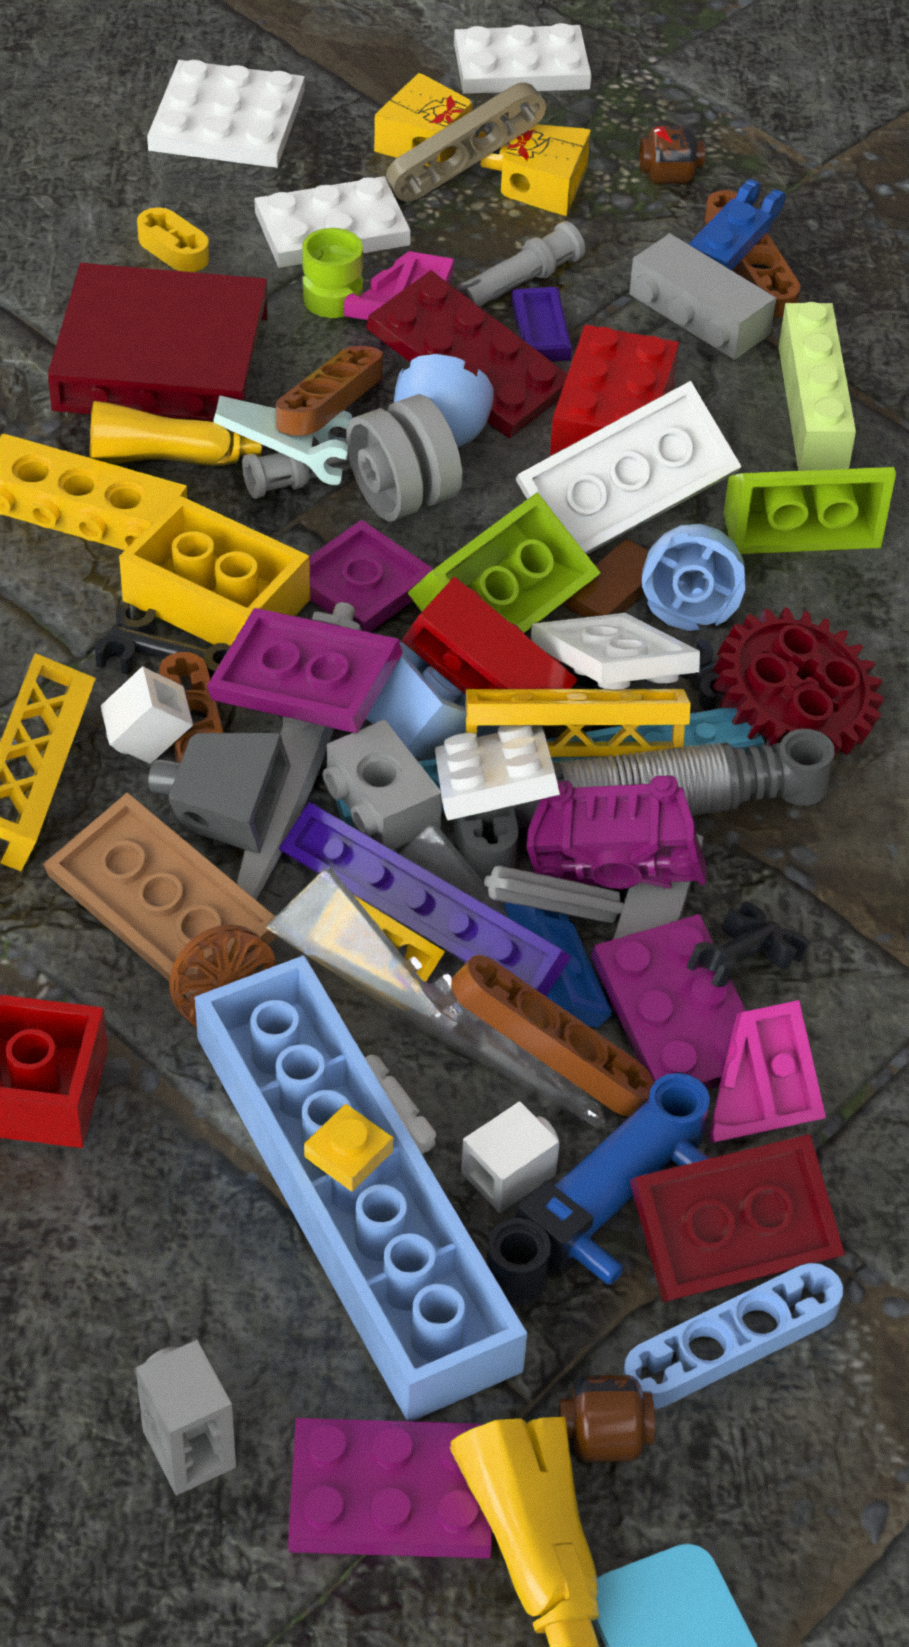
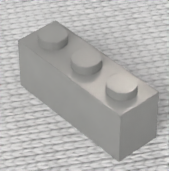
(702, 296)

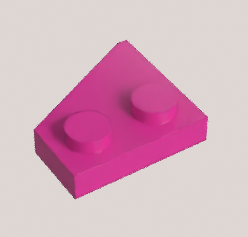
(394, 280)
(766, 1075)

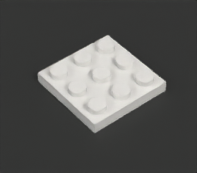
(226, 113)

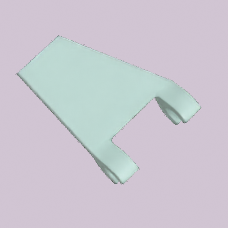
(259, 425)

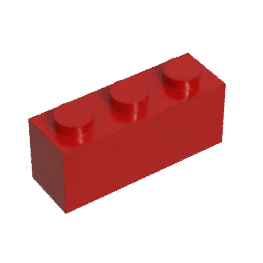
(479, 646)

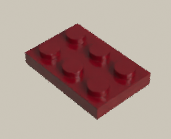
(736, 1217)

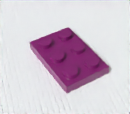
(305, 670)
(665, 1009)
(382, 1491)

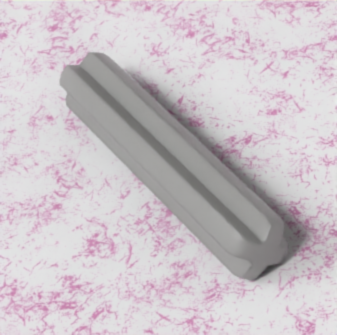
(553, 894)

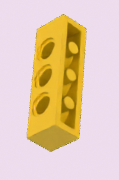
(80, 493)

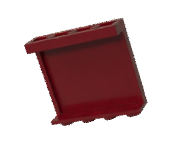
(156, 340)

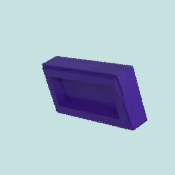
(542, 321)

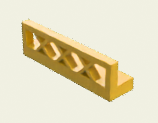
(581, 708)
(54, 746)

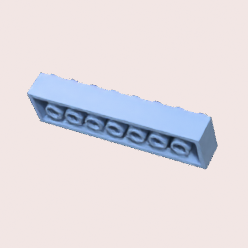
(394, 1241)

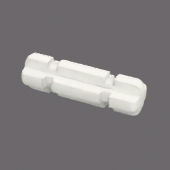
(418, 1127)

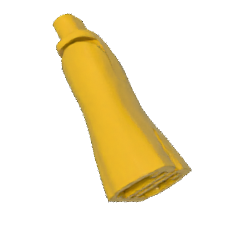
(132, 435)
(529, 1499)

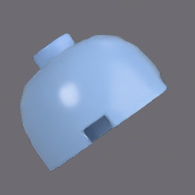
(455, 391)
(694, 577)

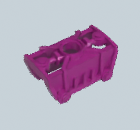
(617, 835)

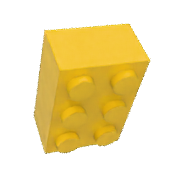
(211, 572)

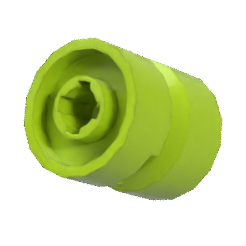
(332, 270)

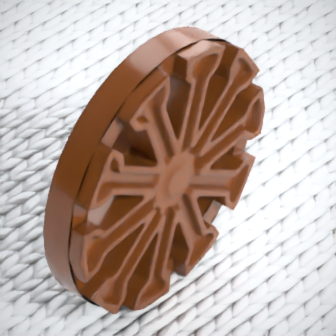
(218, 968)

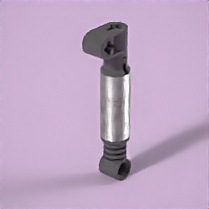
(711, 776)

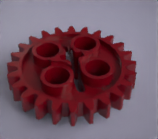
(795, 678)

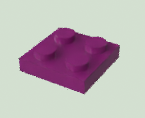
(366, 573)

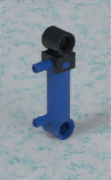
(558, 1219)

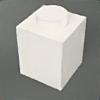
(146, 715)
(510, 1156)

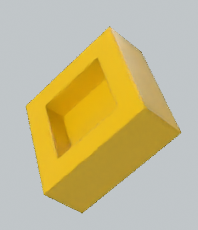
(348, 1147)

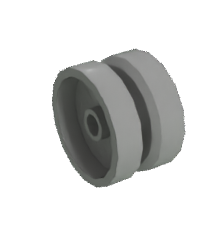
(404, 457)

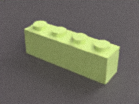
(816, 387)

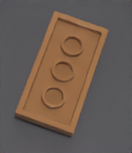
(151, 886)

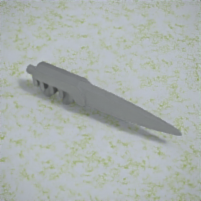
(306, 749)

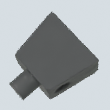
(225, 785)

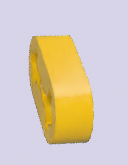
(173, 239)

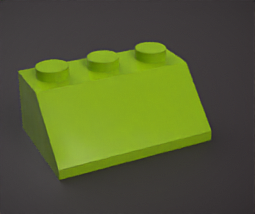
(808, 509)
(517, 566)

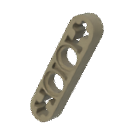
(468, 147)

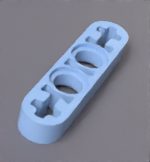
(738, 1341)

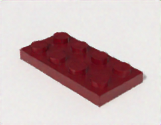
(440, 320)

